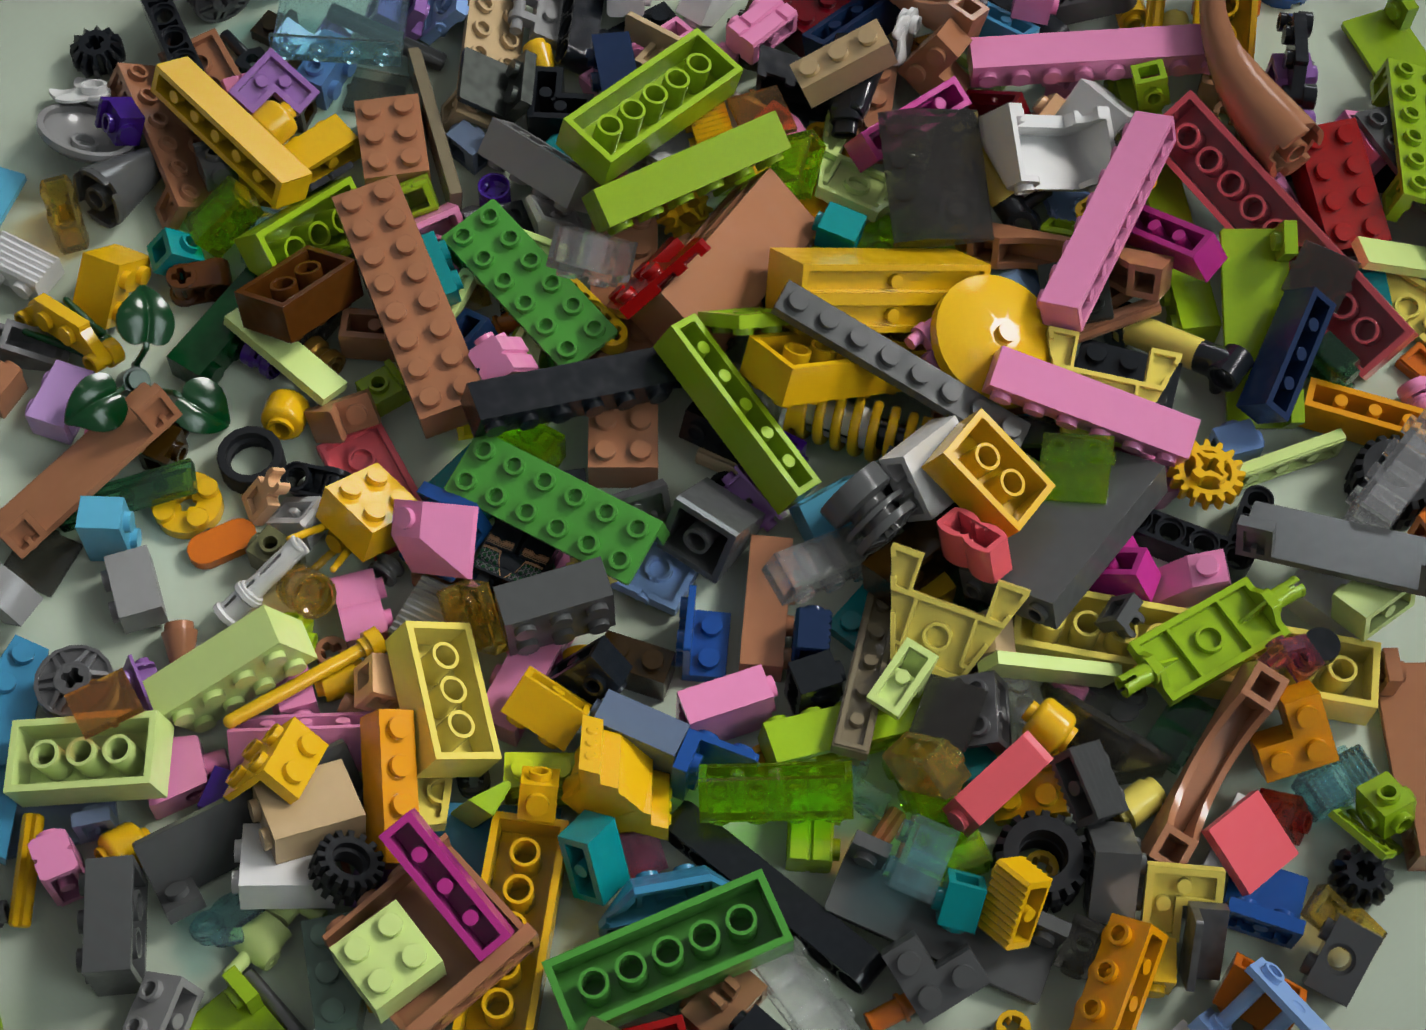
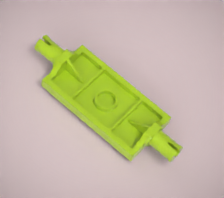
(1208, 639)

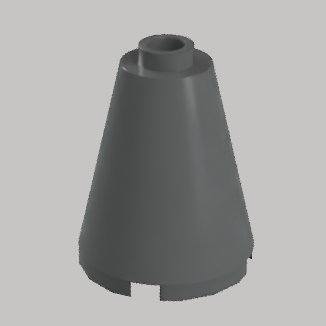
(116, 185)

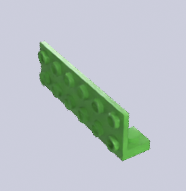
(517, 276)
(556, 507)

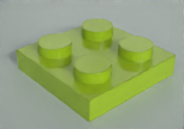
(742, 320)

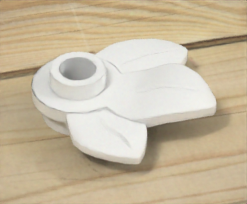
(906, 26)
(84, 90)

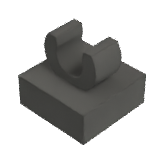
(1119, 613)

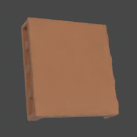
(466, 976)

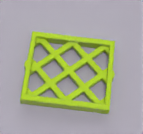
(1347, 816)

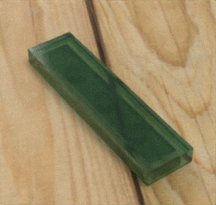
(149, 488)

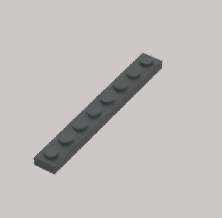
(889, 360)

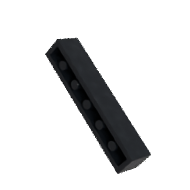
(566, 392)

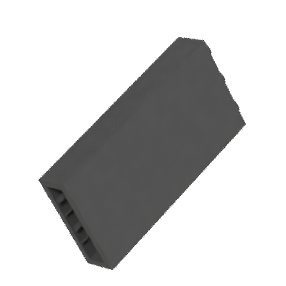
(1073, 542)

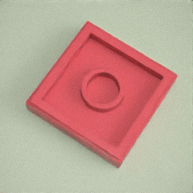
(1250, 842)

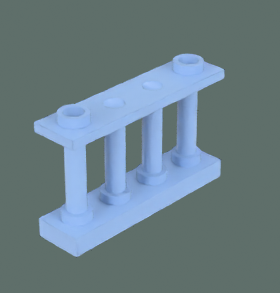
(1267, 980)

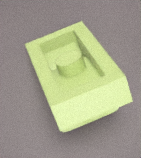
(903, 679)

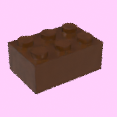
(299, 293)

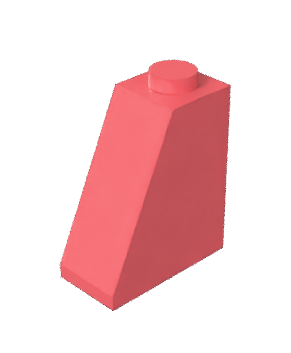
(996, 784)

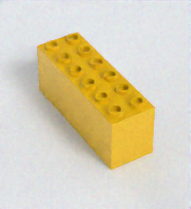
(876, 286)

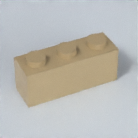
(844, 63)

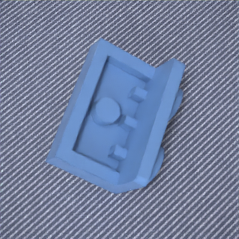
(327, 78)

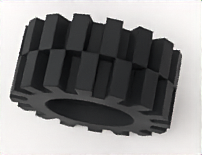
(348, 850)

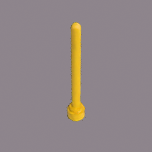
(369, 641)

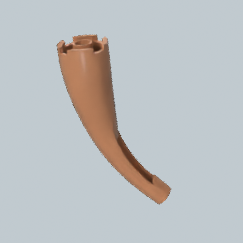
(1260, 110)

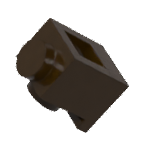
(165, 449)

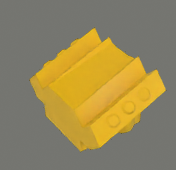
(619, 782)

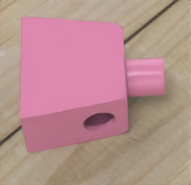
(188, 775)

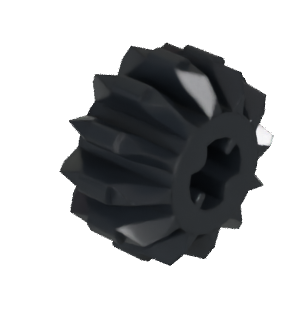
(97, 52)
(1366, 891)

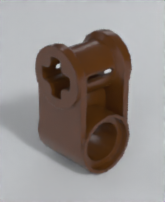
(202, 281)

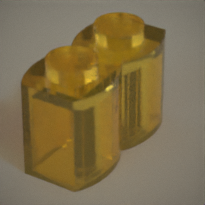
(64, 214)

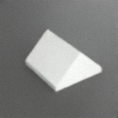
(1090, 94)

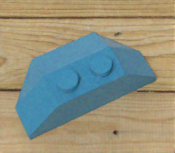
(656, 892)

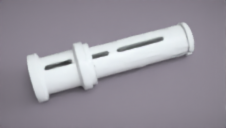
(250, 592)

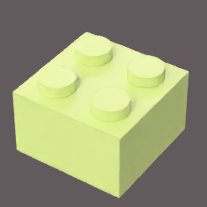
(388, 961)

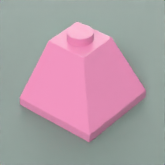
(436, 537)

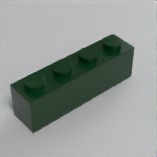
(209, 344)

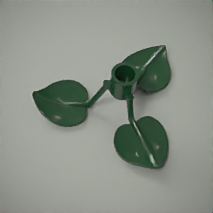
(97, 398)

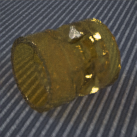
(307, 591)

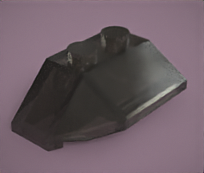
(1129, 753)

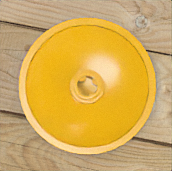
(979, 319)

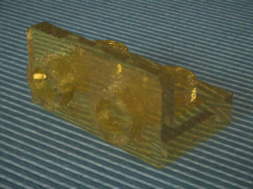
(473, 603)

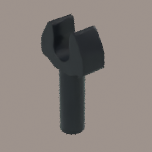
(245, 55)

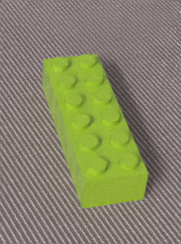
(649, 106)
(688, 171)

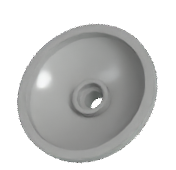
(73, 133)

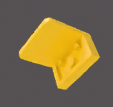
(280, 760)

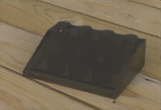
(934, 177)

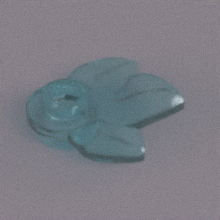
(222, 922)

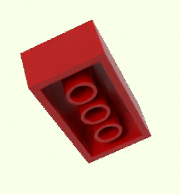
(1339, 187)

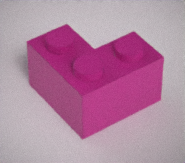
(1130, 572)

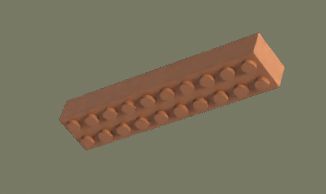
(626, 441)

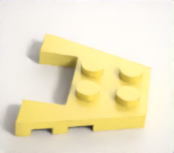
(1159, 368)
(943, 627)

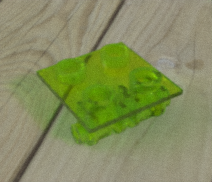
(1078, 466)

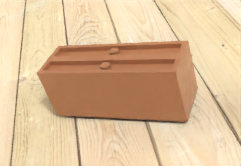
(735, 269)

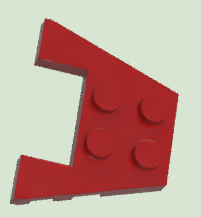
(652, 274)

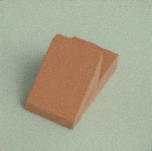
(342, 416)

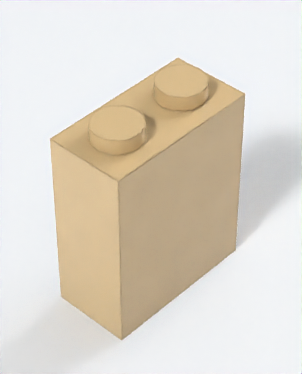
(324, 807)

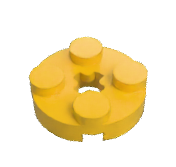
(197, 518)

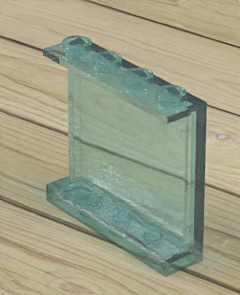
(341, 31)

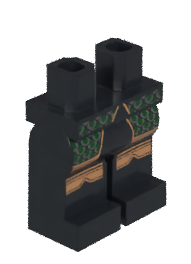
(511, 556)

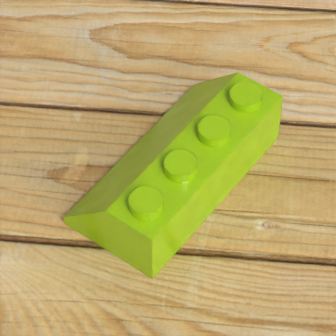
(294, 227)

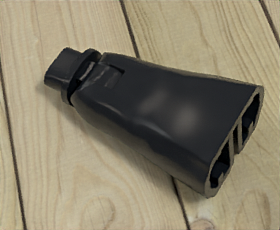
(852, 105)

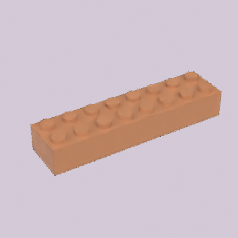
(408, 302)

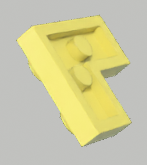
(1171, 887)

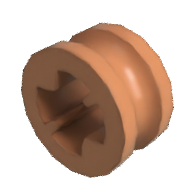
(329, 642)

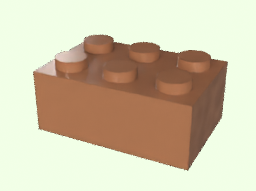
(391, 138)

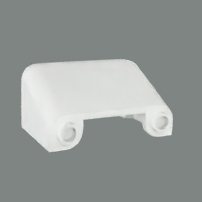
(1047, 149)

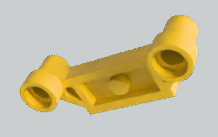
(71, 331)

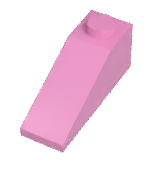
(1192, 579)

